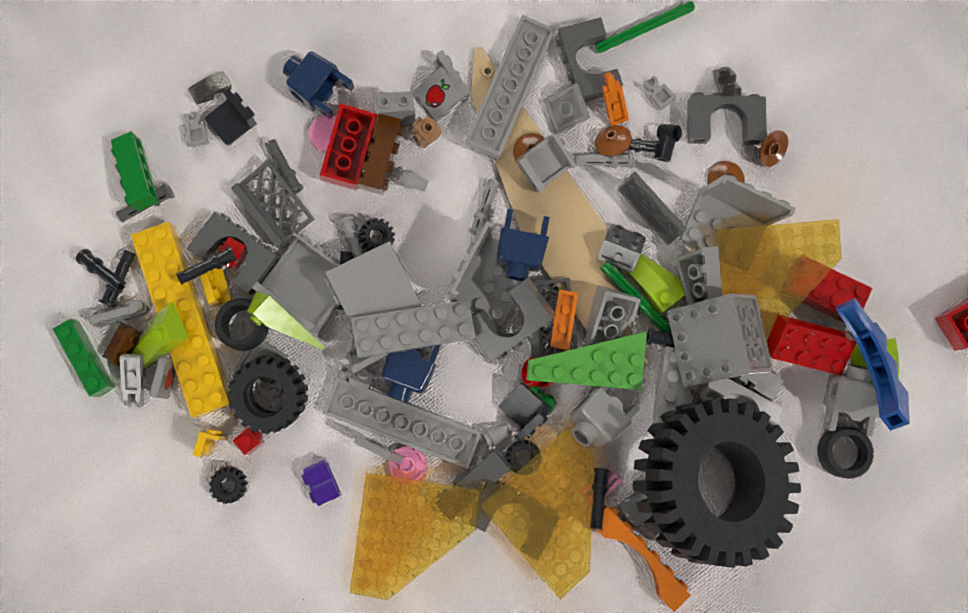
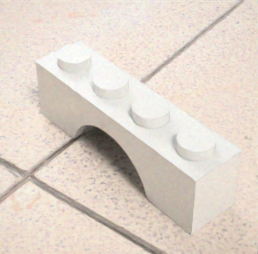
(729, 389)

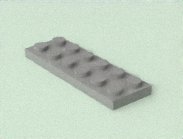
(412, 328)

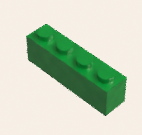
(134, 171)
(84, 358)

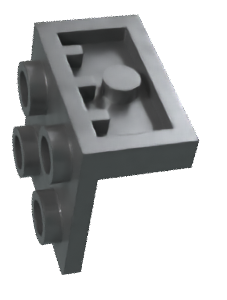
(622, 247)

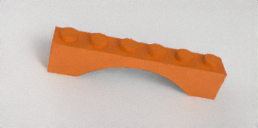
(670, 590)

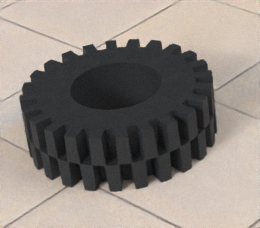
(759, 474)

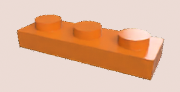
(563, 320)

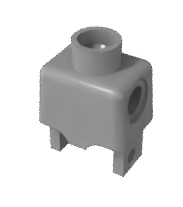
(854, 396)
(600, 418)

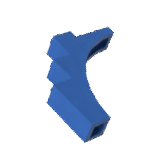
(872, 342)

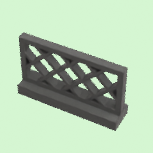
(652, 208)
(264, 217)
(536, 341)

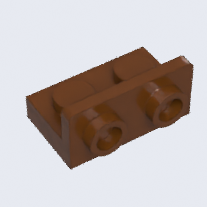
(122, 343)

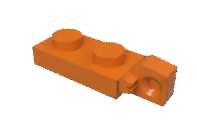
(614, 100)

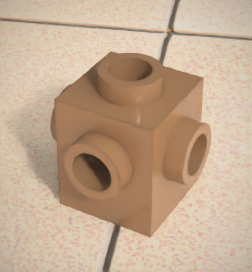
(425, 131)

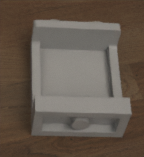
(396, 105)
(545, 162)

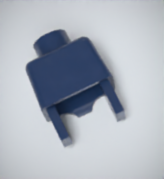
(313, 81)
(521, 250)
(409, 372)

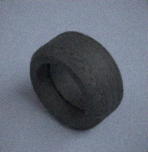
(222, 326)
(864, 458)

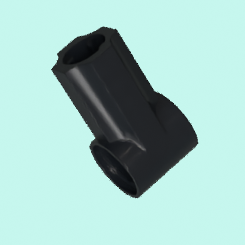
(667, 136)

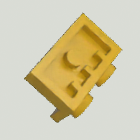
(216, 287)
(205, 442)

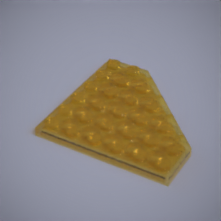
(777, 263)
(549, 512)
(407, 530)

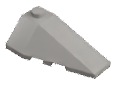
(610, 314)

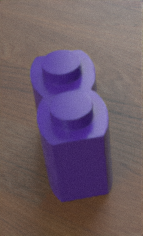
(321, 482)

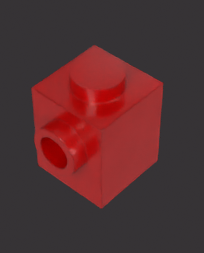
(239, 250)
(248, 441)

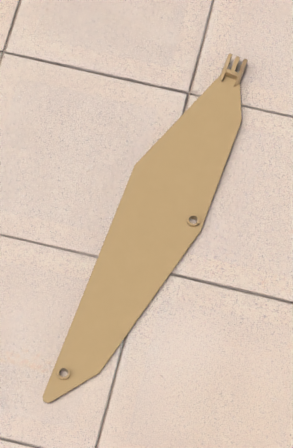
(573, 226)

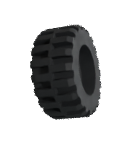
(245, 404)

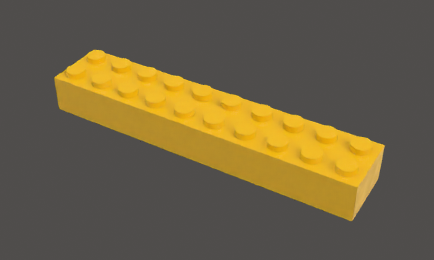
(196, 357)

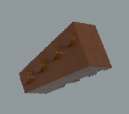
(381, 154)

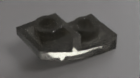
(726, 82)
(208, 87)

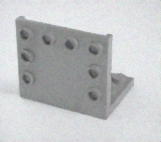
(730, 205)
(483, 279)
(719, 339)

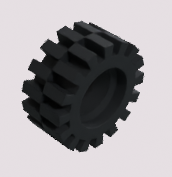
(379, 225)
(517, 446)
(217, 490)

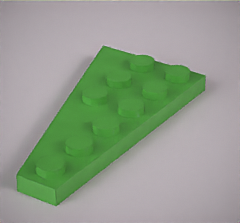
(603, 364)

